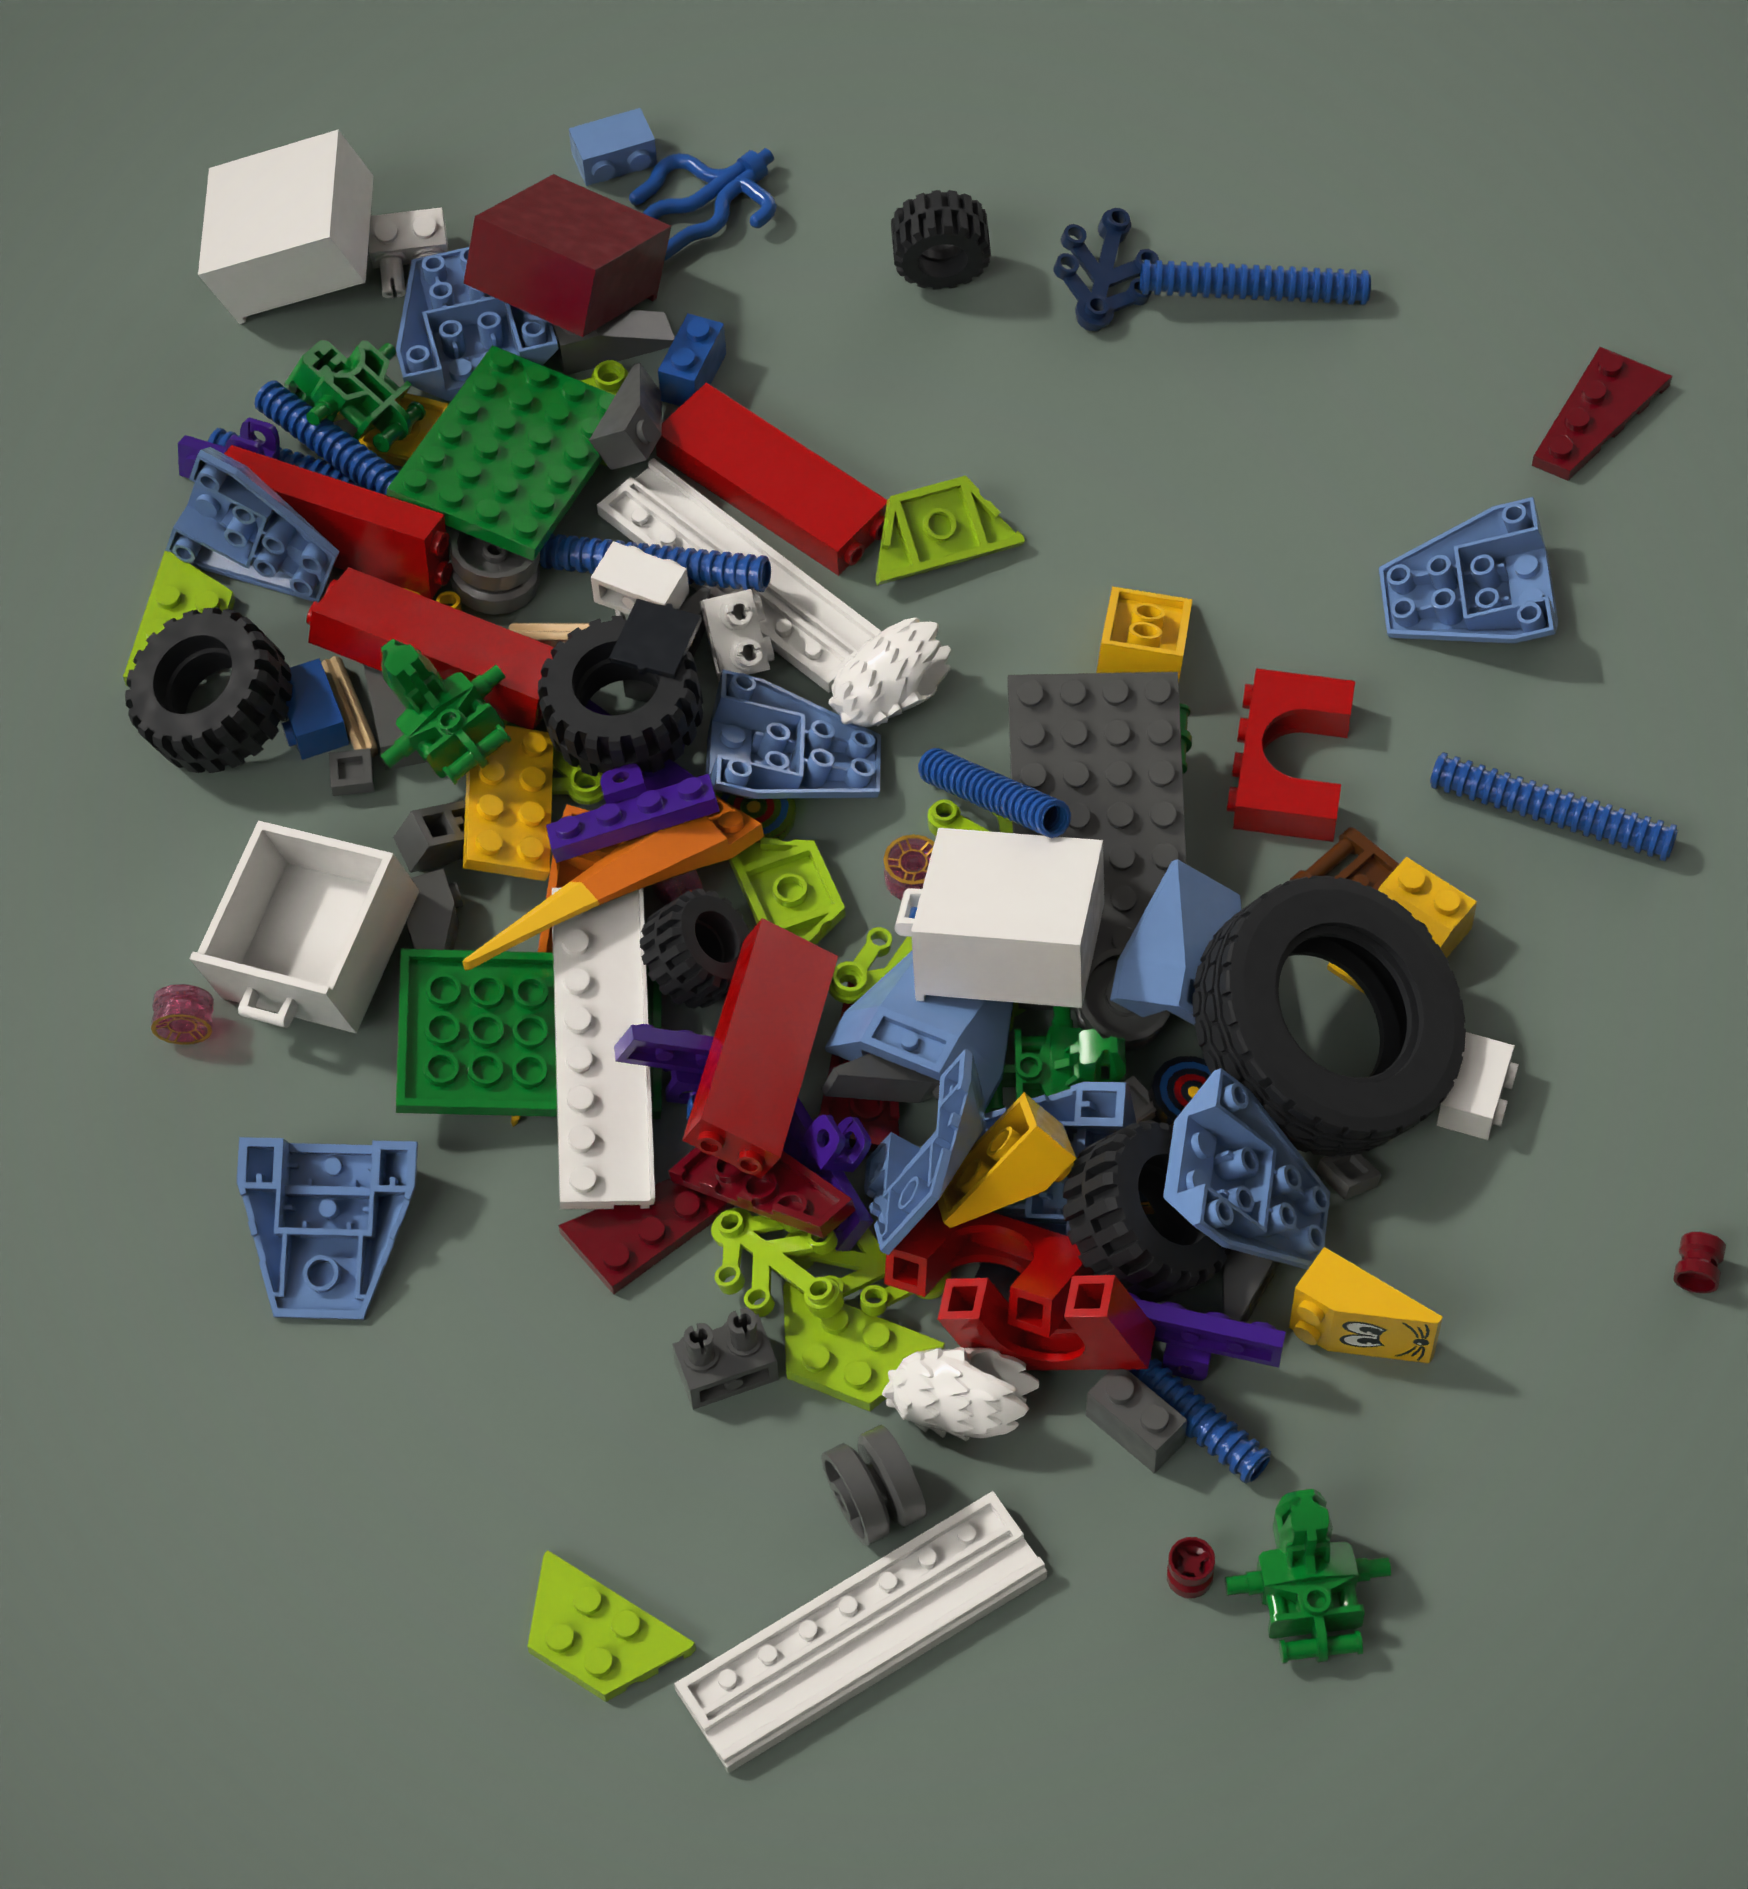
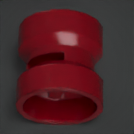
(1699, 1263)
(1195, 1558)

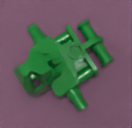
(355, 391)
(442, 718)
(1060, 1060)
(1309, 1581)

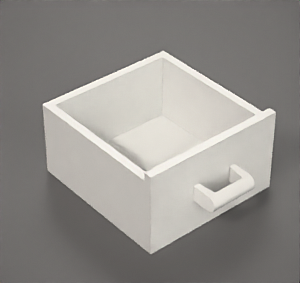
(286, 225)
(1006, 917)
(305, 928)

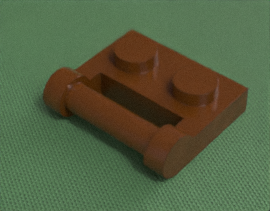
(1369, 868)

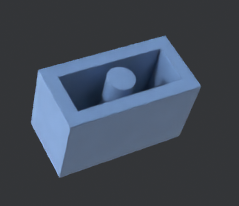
(613, 146)

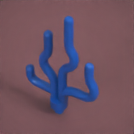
(723, 183)

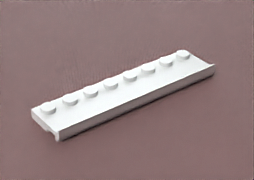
(801, 616)
(601, 1102)
(860, 1631)

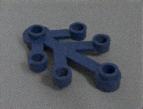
(1093, 307)

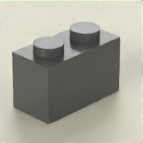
(1136, 1418)

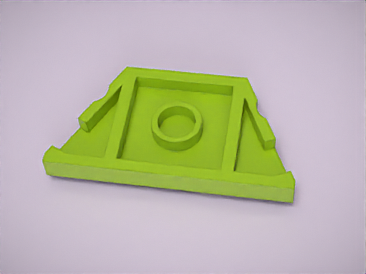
(939, 529)
(176, 591)
(789, 887)
(846, 1352)
(597, 1633)

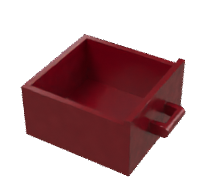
(567, 255)

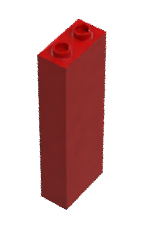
(772, 478)
(368, 528)
(366, 613)
(760, 1049)

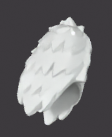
(890, 674)
(961, 1391)

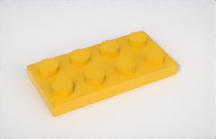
(510, 808)

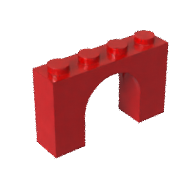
(1265, 797)
(1040, 1255)
(1100, 1330)

